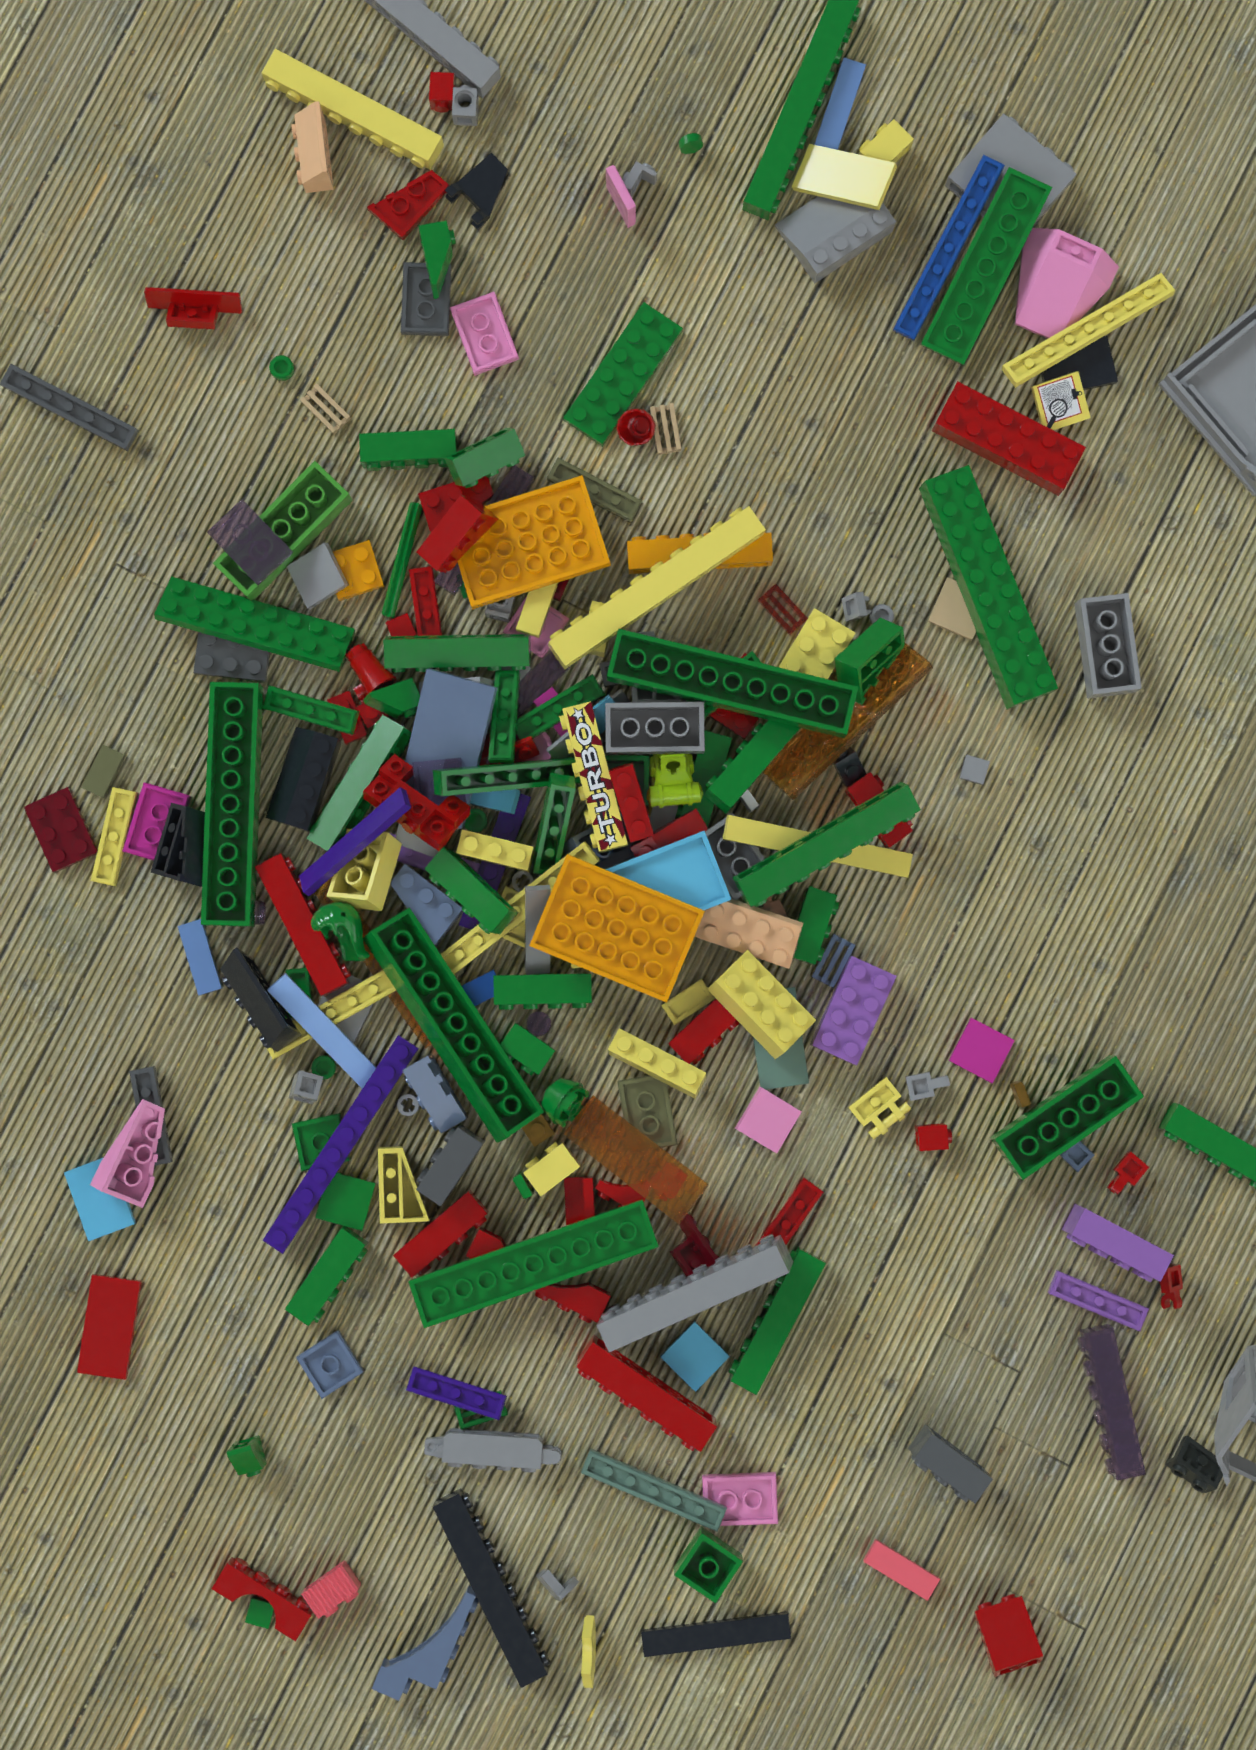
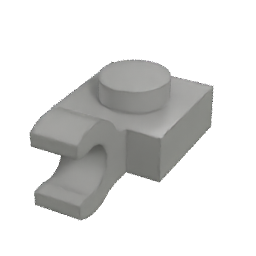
(922, 1085)

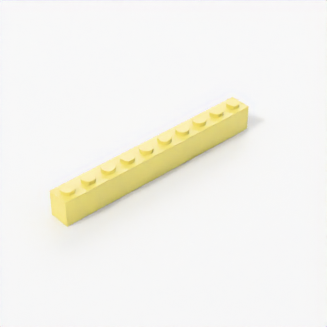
(656, 587)

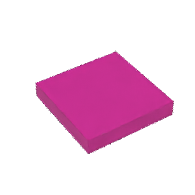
(981, 1050)

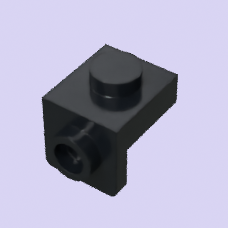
(849, 767)

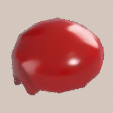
(636, 427)

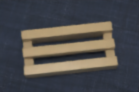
(311, 394)
(662, 409)

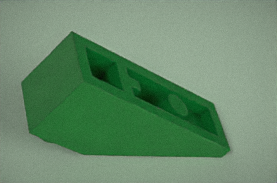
(437, 251)

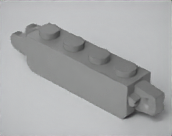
(492, 1448)

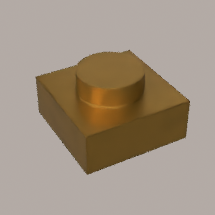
(538, 1130)

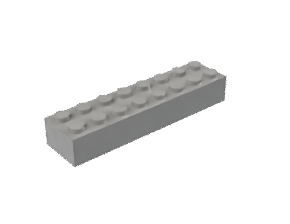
(695, 1292)

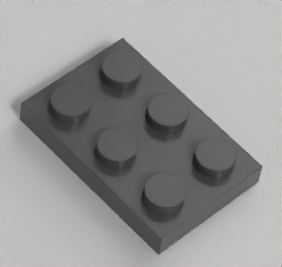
(230, 659)

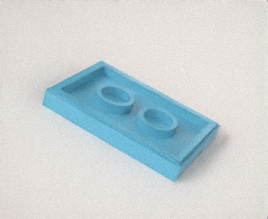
(97, 1210)

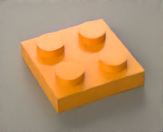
(359, 569)

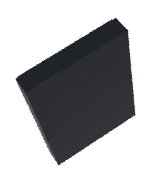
(1092, 363)

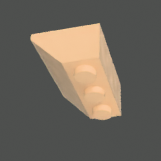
(312, 149)

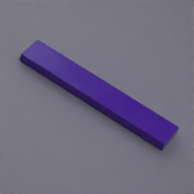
(355, 841)

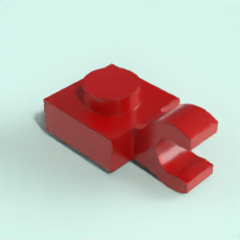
(368, 714)
(1129, 1171)
(1170, 1285)

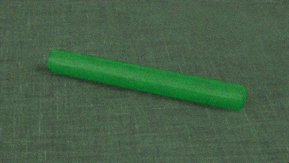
(402, 560)

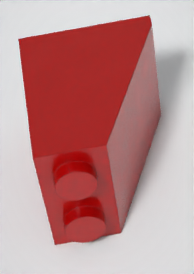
(1008, 1635)

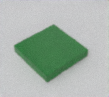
(312, 1137)
(346, 1201)

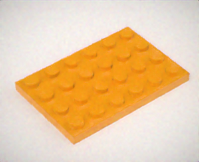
(534, 544)
(616, 928)

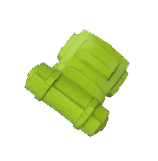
(673, 781)

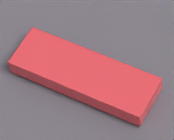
(901, 1569)

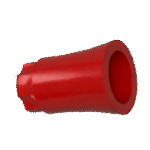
(369, 668)

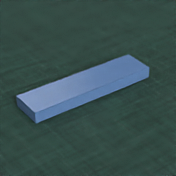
(840, 104)

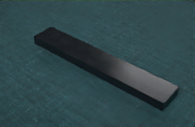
(716, 1634)

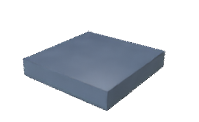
(330, 1364)

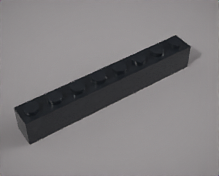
(491, 1587)

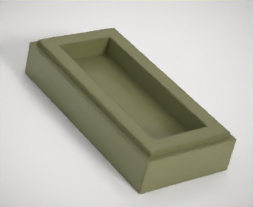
(103, 771)

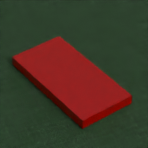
(109, 1326)

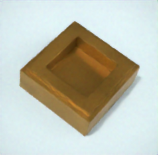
(1020, 1094)

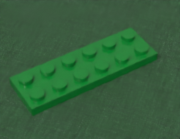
(623, 374)

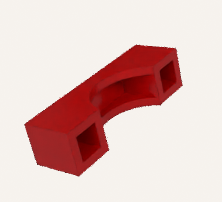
(240, 1580)

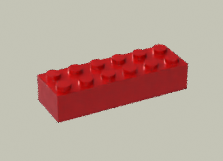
(1008, 438)
(646, 1393)

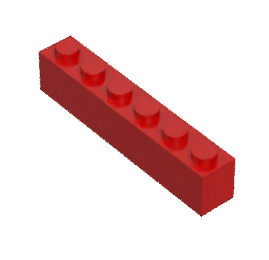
(296, 914)

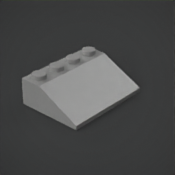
(832, 232)

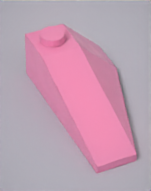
(130, 1161)

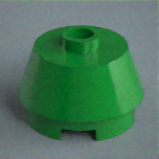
(563, 1100)

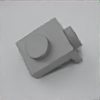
(639, 171)

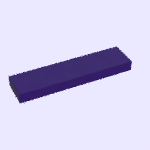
(456, 1393)

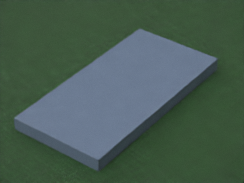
(451, 721)

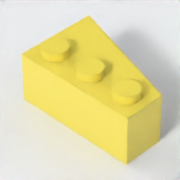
(397, 1188)

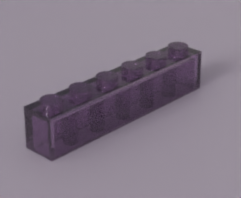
(1112, 1402)

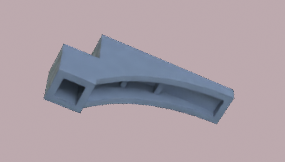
(429, 1659)

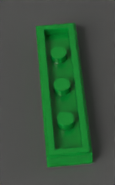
(311, 709)
(548, 713)
(504, 717)

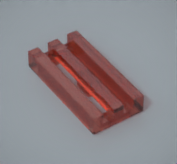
(790, 630)

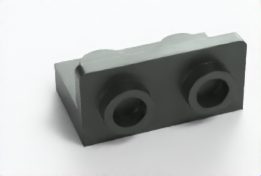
(1196, 1465)

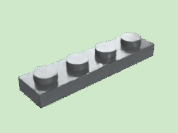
(146, 1087)

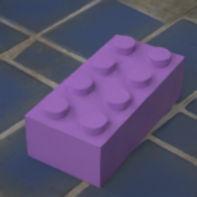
(853, 1010)
(1110, 1239)

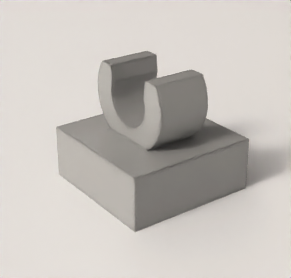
(855, 606)

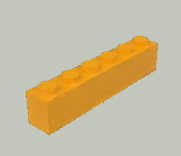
(646, 553)

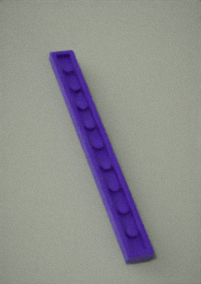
(340, 1144)

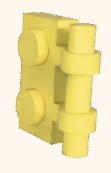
(875, 1102)

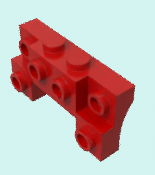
(424, 818)

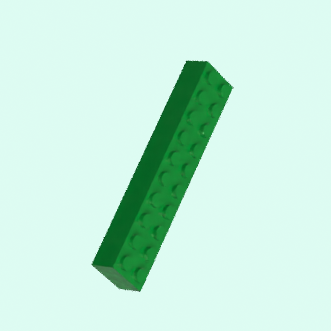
(988, 587)
(732, 683)
(232, 804)
(453, 1025)

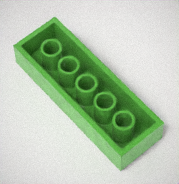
(296, 519)

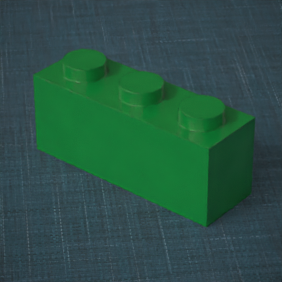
(485, 457)
(815, 916)

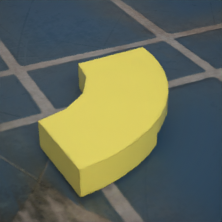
(588, 1651)

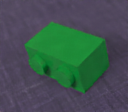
(527, 1049)

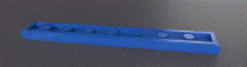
(948, 247)

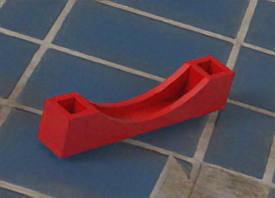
(582, 1298)

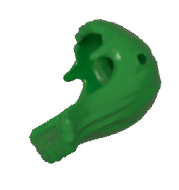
(346, 925)

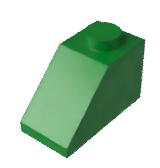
(395, 700)
(247, 1456)

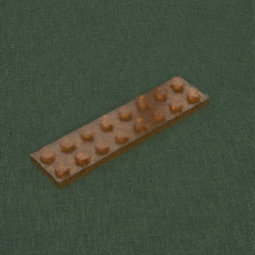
(814, 751)

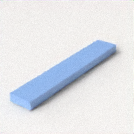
(322, 1029)

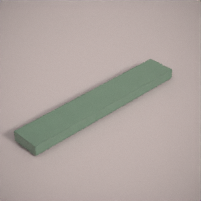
(654, 1490)

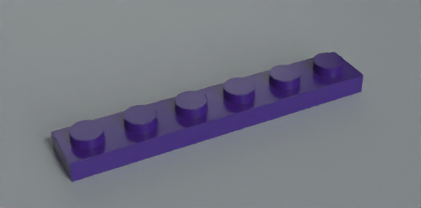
(506, 828)

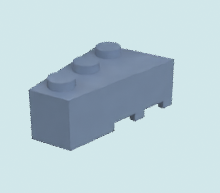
(429, 904)
(435, 1094)

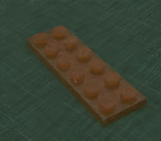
(636, 1159)

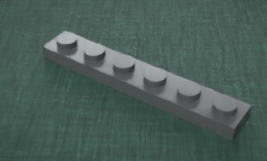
(69, 407)

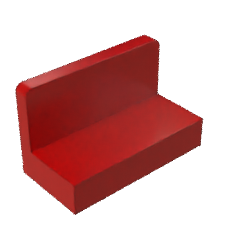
(579, 1198)

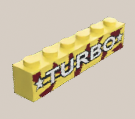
(594, 777)

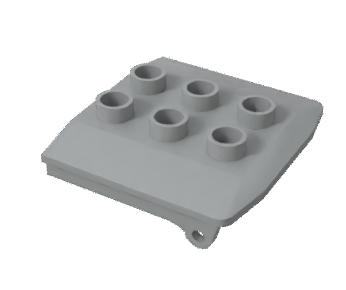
(1219, 395)

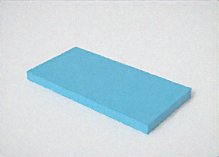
(680, 870)

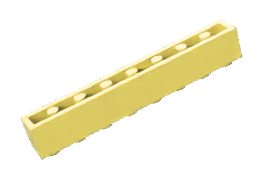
(353, 110)

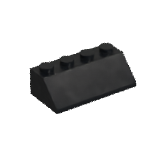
(304, 779)
(252, 994)

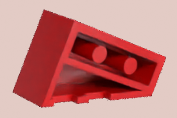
(456, 533)

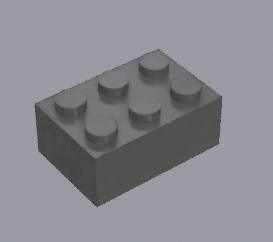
(449, 1164)
(949, 1465)

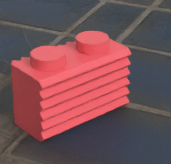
(331, 1590)

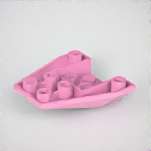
(1059, 280)

